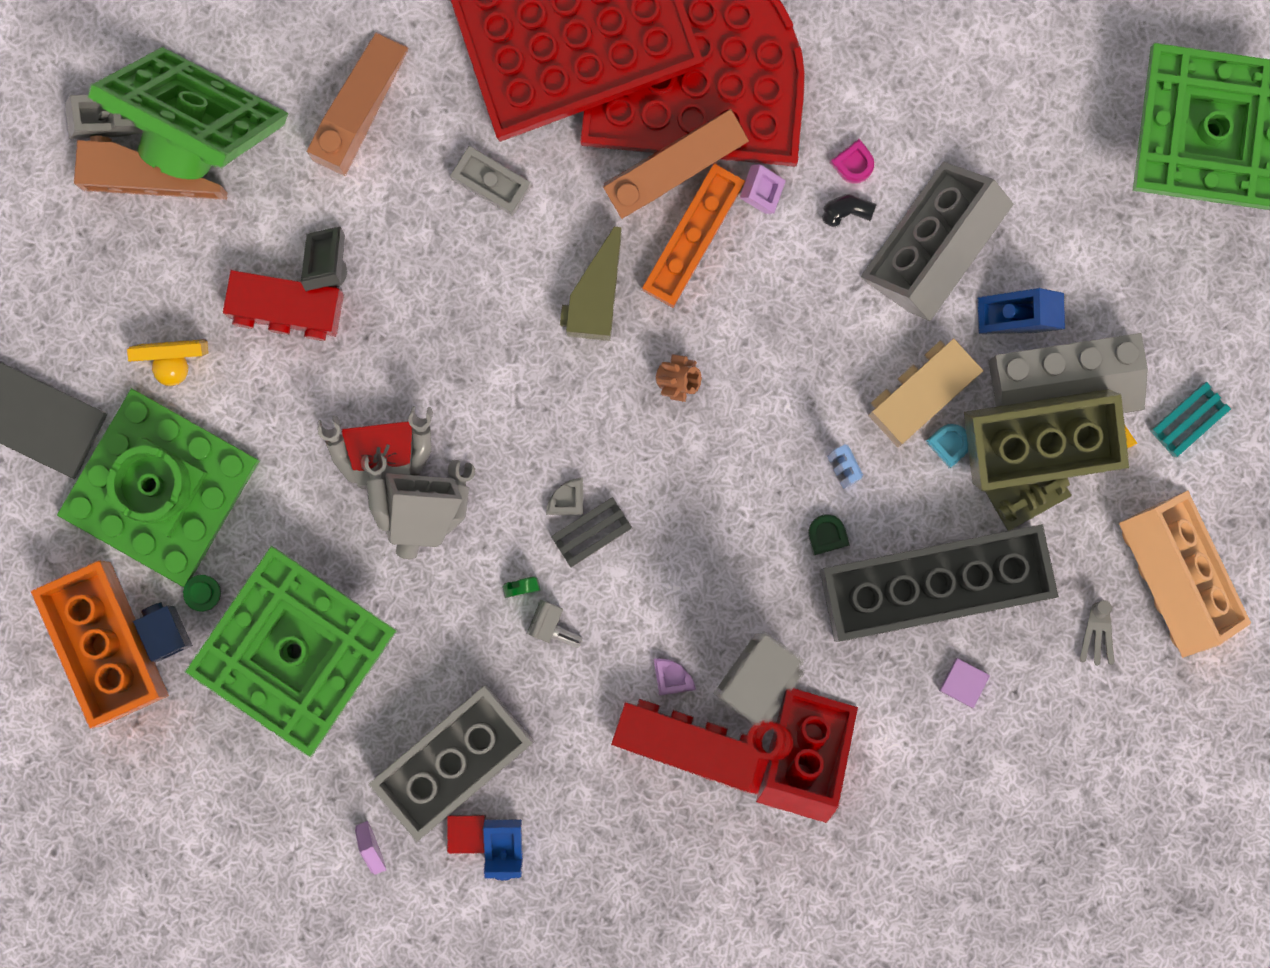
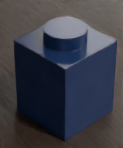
(162, 632)

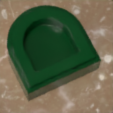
(827, 534)

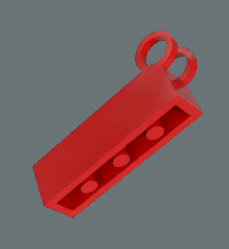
(699, 749)

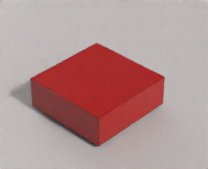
(465, 834)

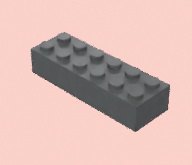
(938, 583)

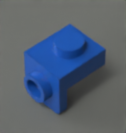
(503, 849)

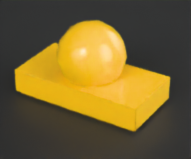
(169, 362)

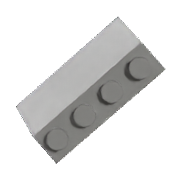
(938, 239)
(1073, 369)

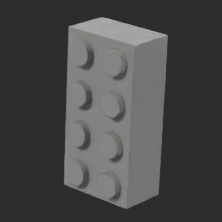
(760, 678)
(451, 762)

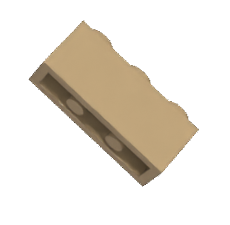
(924, 391)

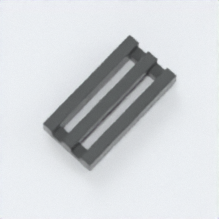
(565, 548)

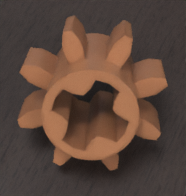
(678, 378)

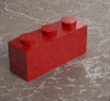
(282, 305)

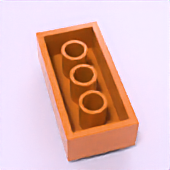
(99, 643)

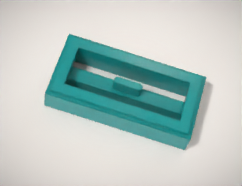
(1213, 399)

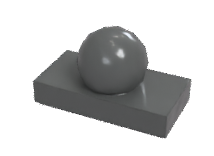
(324, 259)

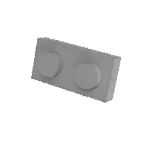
(490, 180)

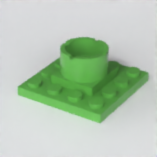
(186, 113)
(1205, 127)
(194, 489)
(252, 658)

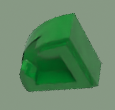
(521, 587)

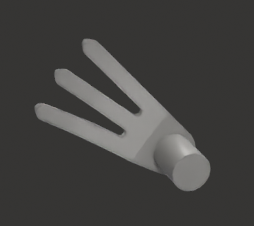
(1099, 621)

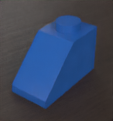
(1021, 312)

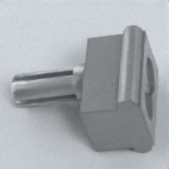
(545, 625)

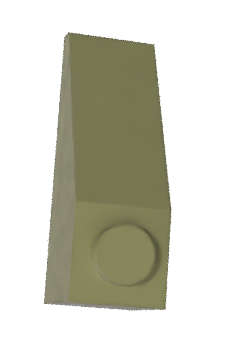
(593, 298)

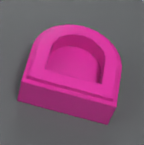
(854, 163)

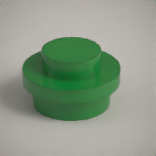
(201, 593)

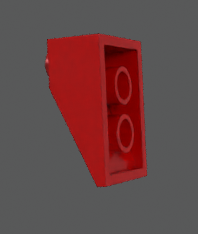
(814, 771)

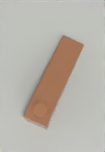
(356, 105)
(674, 163)
(117, 169)

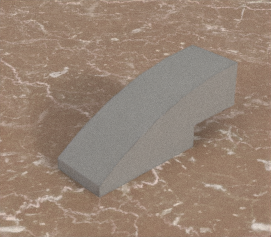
(89, 119)

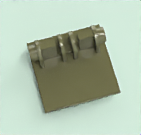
(1024, 502)

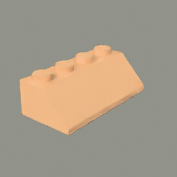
(1185, 574)

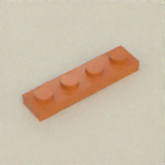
(693, 235)

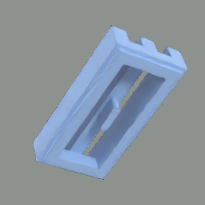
(845, 465)

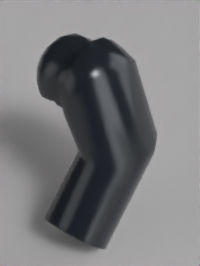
(844, 206)

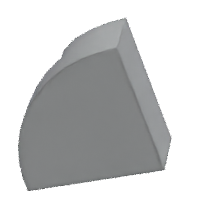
(567, 499)

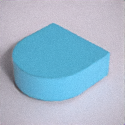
(949, 443)

